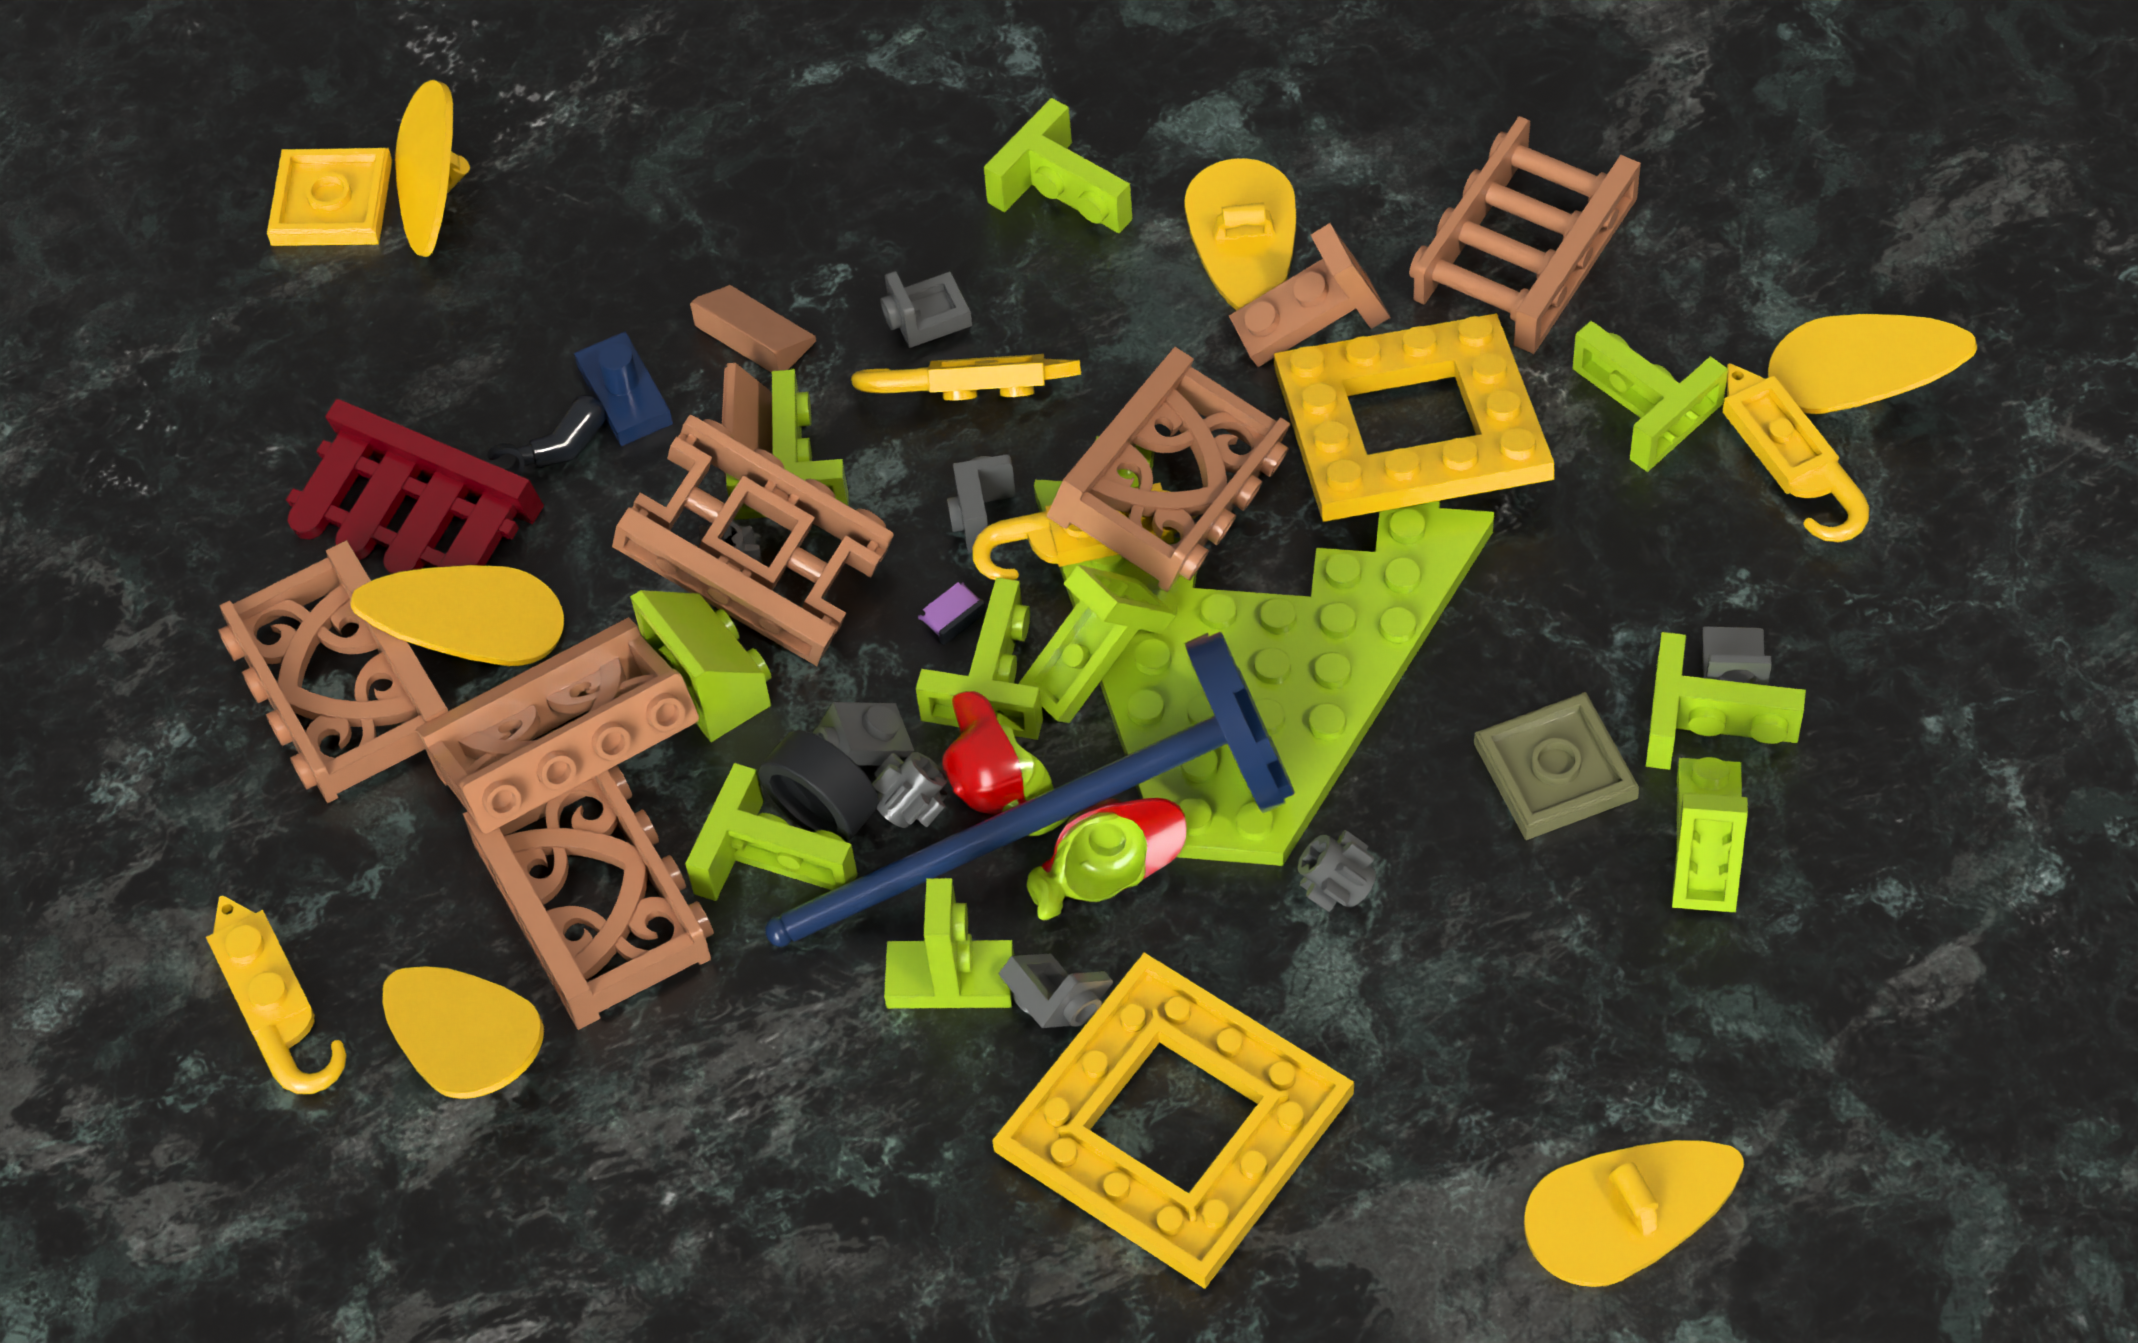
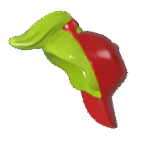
(989, 764)
(1108, 851)

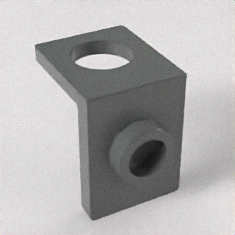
(1735, 655)

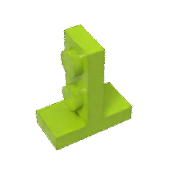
(1041, 159)
(1666, 407)
(789, 414)
(1093, 637)
(991, 670)
(1715, 706)
(1709, 834)
(763, 841)
(948, 965)

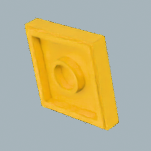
(330, 197)

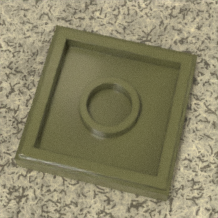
(1556, 766)

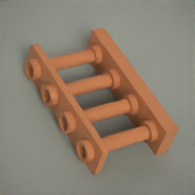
(1557, 271)

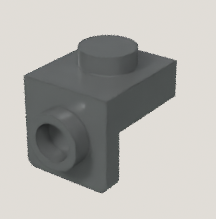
(925, 308)
(978, 482)
(866, 731)
(1051, 994)

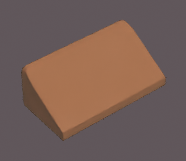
(751, 328)
(747, 409)

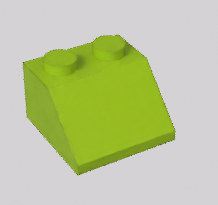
(705, 649)

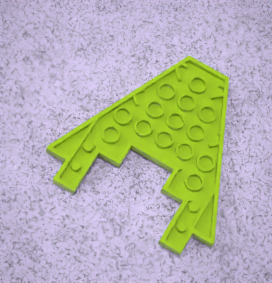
(1310, 664)

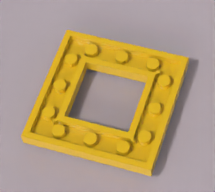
(1348, 482)
(1185, 1230)

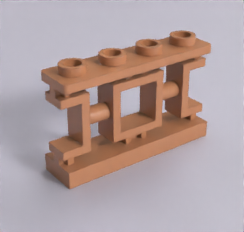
(732, 578)

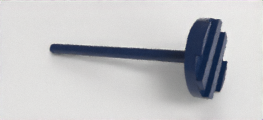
(1234, 723)

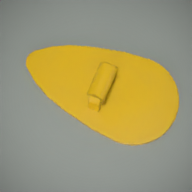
(426, 165)
(1242, 227)
(1865, 358)
(466, 612)
(461, 1029)
(1626, 1207)

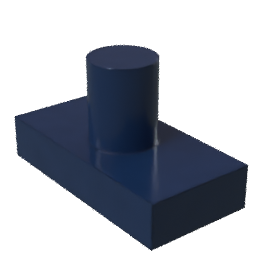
(623, 388)

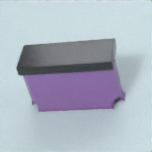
(953, 612)

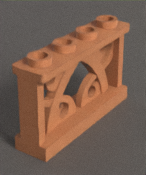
(1170, 398)
(408, 700)
(487, 745)
(575, 962)

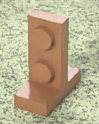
(1309, 301)

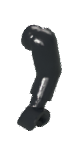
(564, 443)

